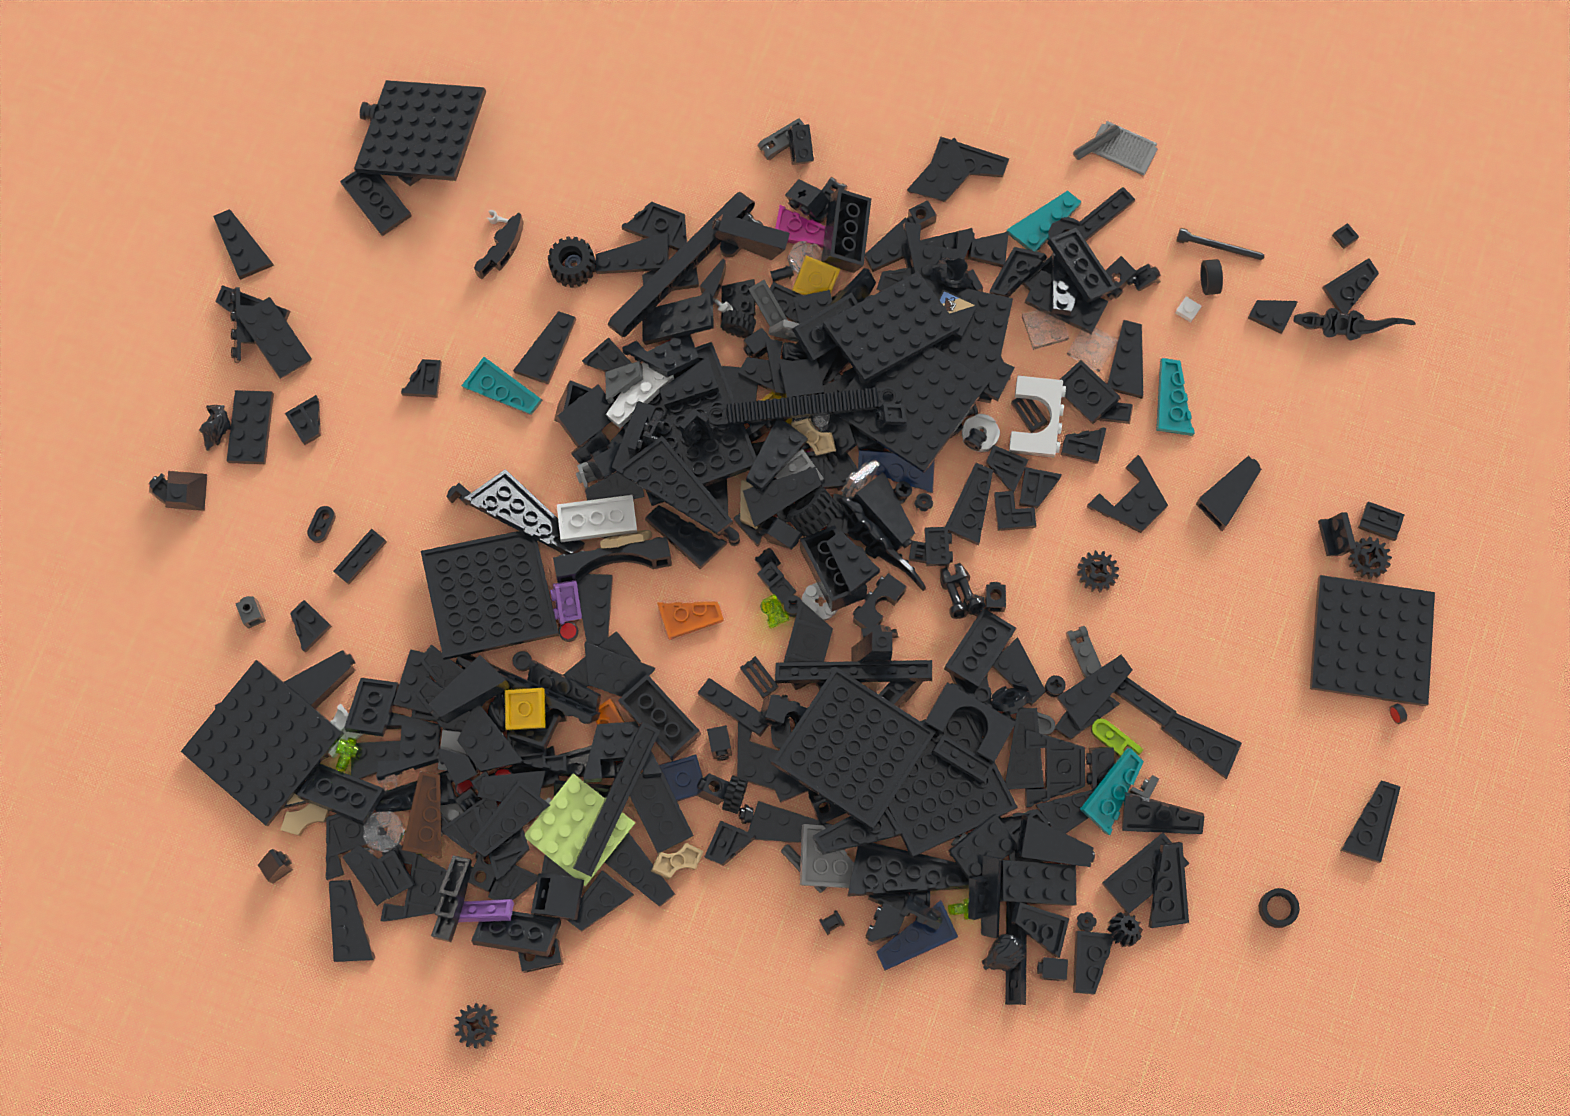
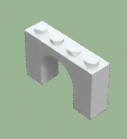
(1049, 393)

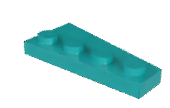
(1034, 229)
(497, 385)
(1172, 405)
(1109, 795)

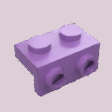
(567, 601)

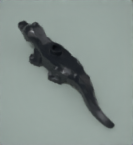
(1351, 325)
(875, 540)

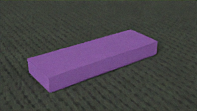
(486, 910)

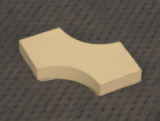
(820, 442)
(619, 540)
(299, 820)
(668, 864)

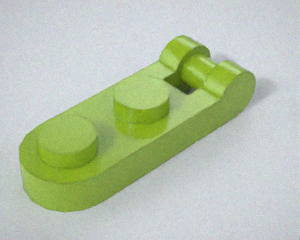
(1113, 737)

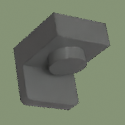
(1147, 786)

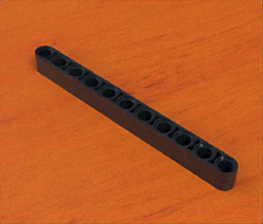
(675, 269)

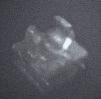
(392, 778)

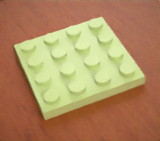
(566, 823)

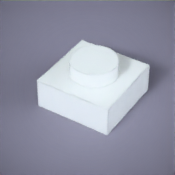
(1188, 309)

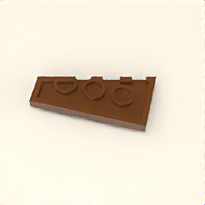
(424, 822)

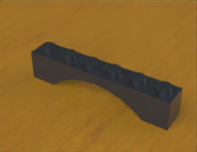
(650, 553)

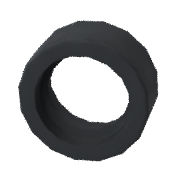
(1211, 277)
(1288, 895)

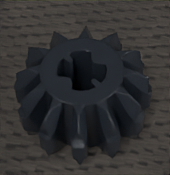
(1124, 929)

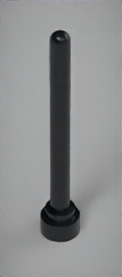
(1185, 236)

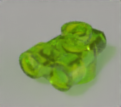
(774, 611)
(346, 750)
(959, 908)

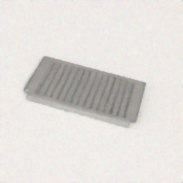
(1127, 149)

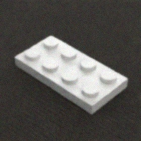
(596, 518)

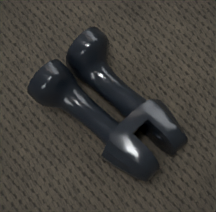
(960, 579)

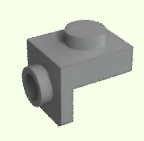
(585, 474)

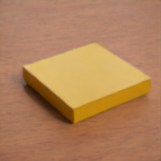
(815, 277)
(525, 709)

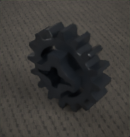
(1378, 556)
(1102, 576)
(472, 1035)

